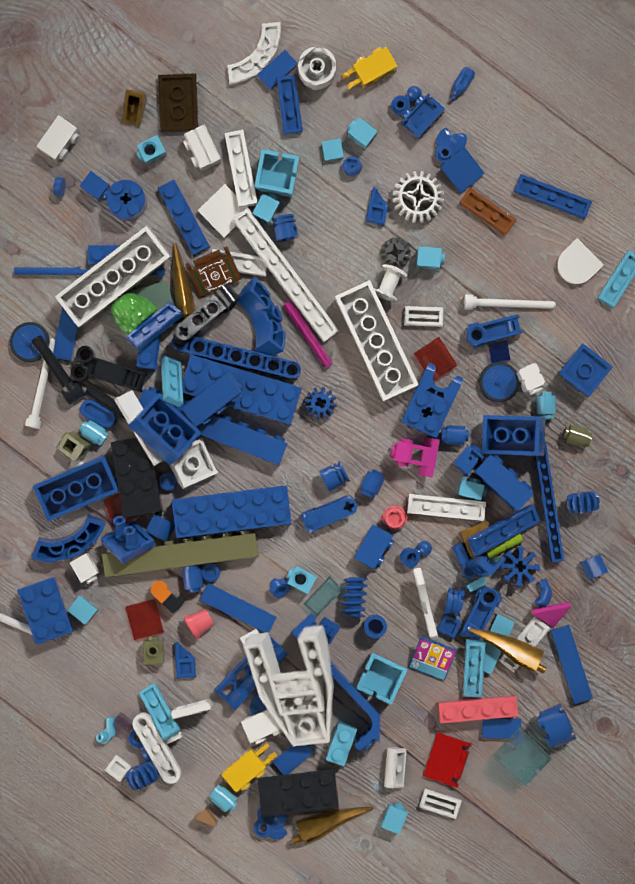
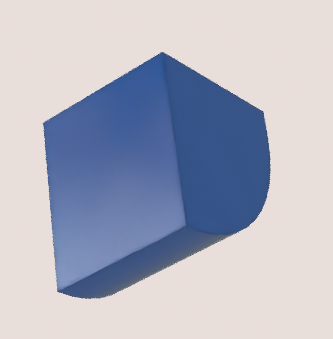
(160, 527)
(594, 566)

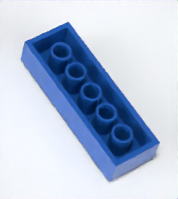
(259, 394)
(231, 511)

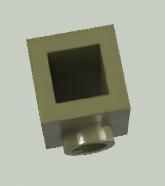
(153, 651)

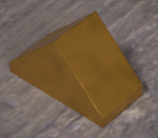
(133, 107)
(470, 532)

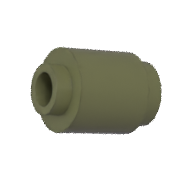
(577, 436)

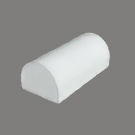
(395, 767)

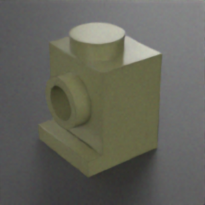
(67, 446)

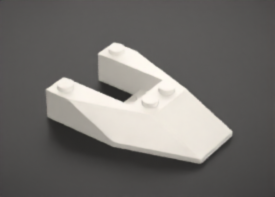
(295, 699)

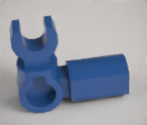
(463, 558)

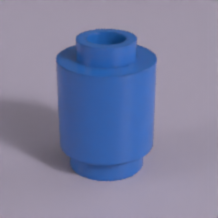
(454, 435)
(372, 483)
(192, 578)

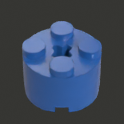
(133, 208)
(556, 725)

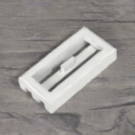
(417, 316)
(424, 798)

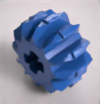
(317, 408)
(583, 502)
(142, 775)

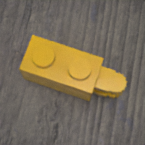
(371, 69)
(247, 768)

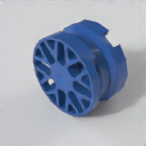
(454, 601)

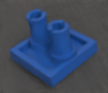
(127, 540)

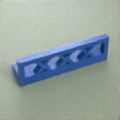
(247, 684)

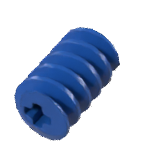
(354, 596)

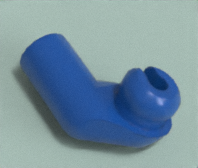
(546, 593)

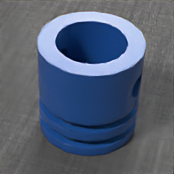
(285, 228)
(334, 476)
(375, 626)

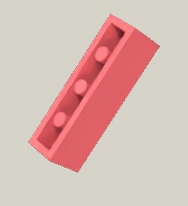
(477, 708)

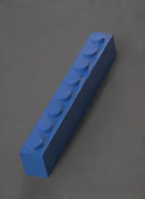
(233, 434)

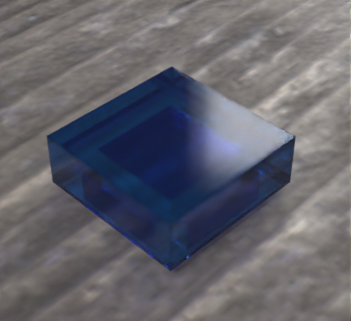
(499, 351)

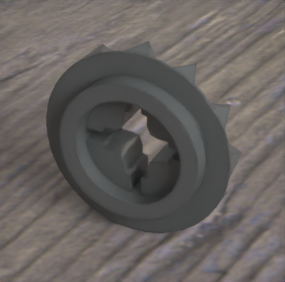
(403, 257)

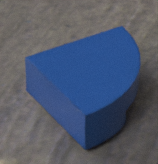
(256, 704)

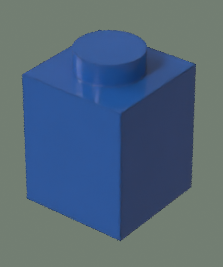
(95, 186)

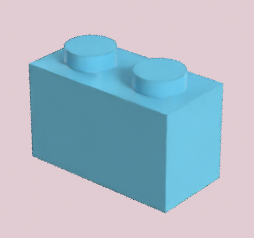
(341, 743)

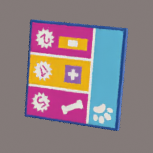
(432, 658)

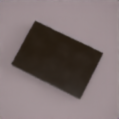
(178, 102)

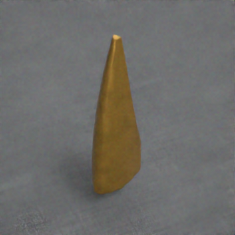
(182, 288)
(517, 650)
(320, 825)

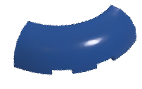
(265, 317)
(71, 545)

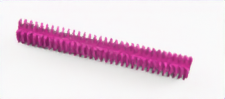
(301, 325)

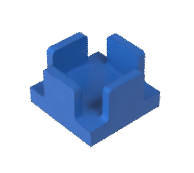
(585, 370)

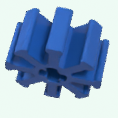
(523, 561)

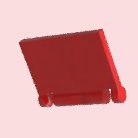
(446, 759)

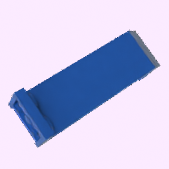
(365, 740)

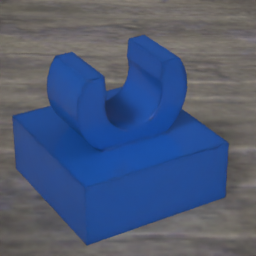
(330, 628)

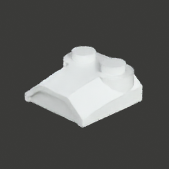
(193, 465)

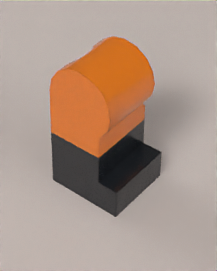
(166, 597)

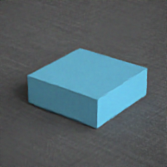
(332, 150)
(475, 584)

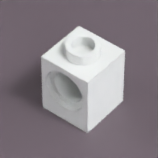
(85, 568)

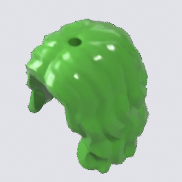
(131, 311)

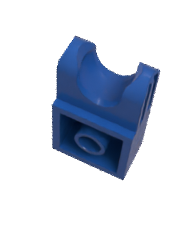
(432, 397)

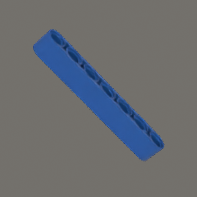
(228, 350)

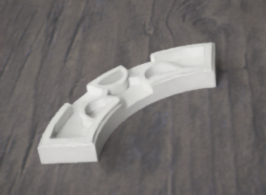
(259, 58)
(425, 604)

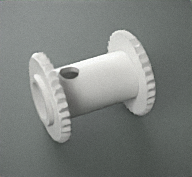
(389, 282)

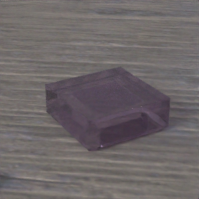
(124, 722)

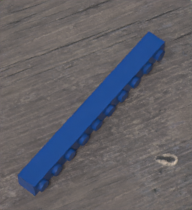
(549, 507)

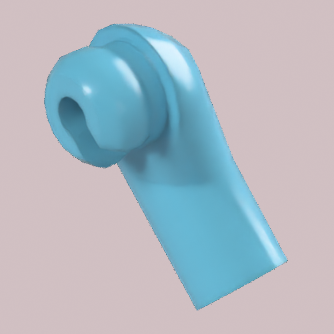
(109, 732)

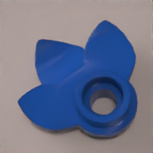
(450, 143)
(274, 827)

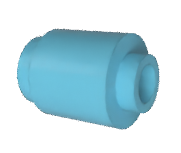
(546, 405)
(93, 433)
(223, 798)

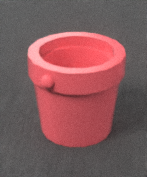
(394, 518)
(198, 622)

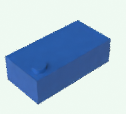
(76, 487)

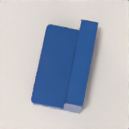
(484, 568)

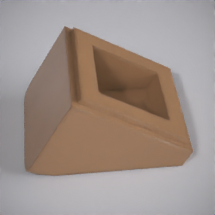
(207, 817)

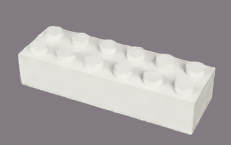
(113, 276)
(376, 341)

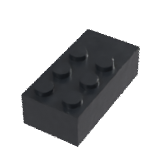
(136, 479)
(298, 794)

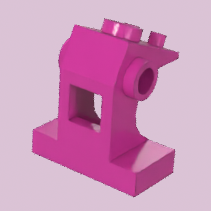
(403, 451)

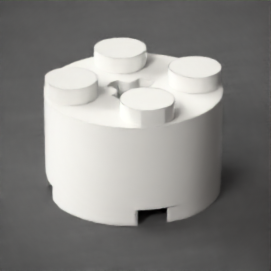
(317, 57)

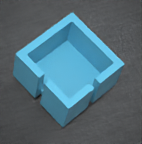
(276, 175)
(382, 677)

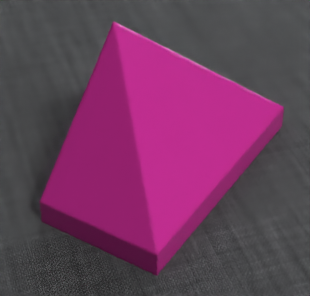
(551, 614)

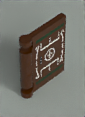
(213, 271)

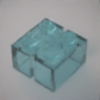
(524, 758)

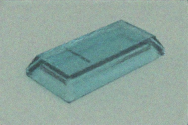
(323, 596)

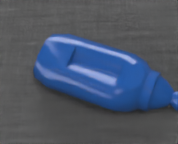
(462, 82)

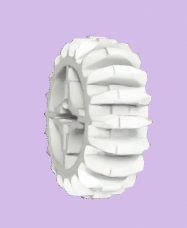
(420, 180)

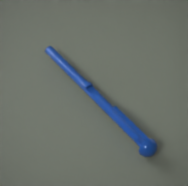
(160, 272)

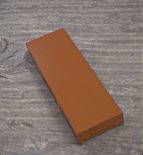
(487, 211)

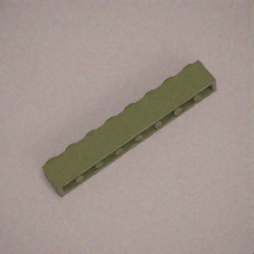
(185, 554)

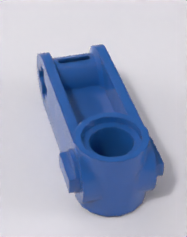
(493, 330)
(328, 513)
(480, 612)

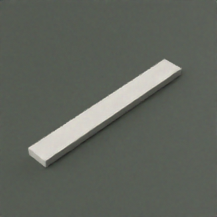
(285, 275)

